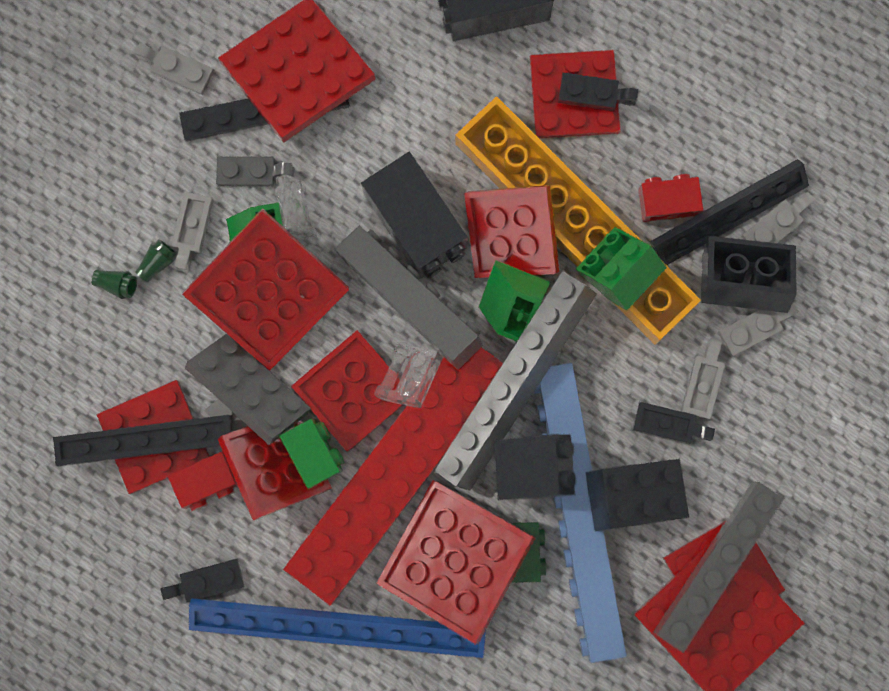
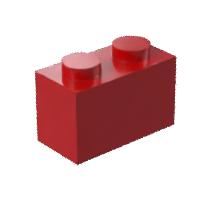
(670, 198)
(202, 481)

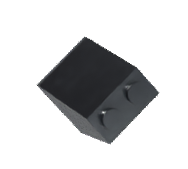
(535, 467)

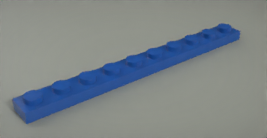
(330, 628)

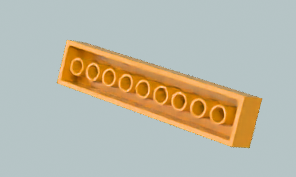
(518, 158)

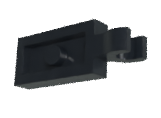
(594, 92)
(669, 424)
(207, 581)

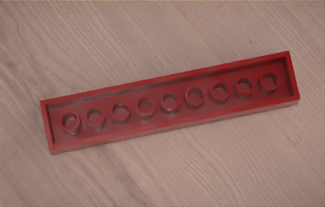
(390, 478)

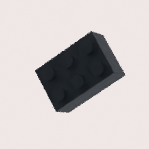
(748, 274)
(637, 494)

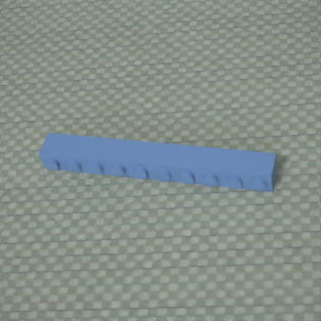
(586, 547)

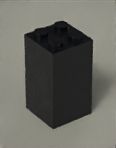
(482, 17)
(415, 216)

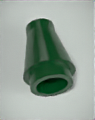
(155, 260)
(118, 283)

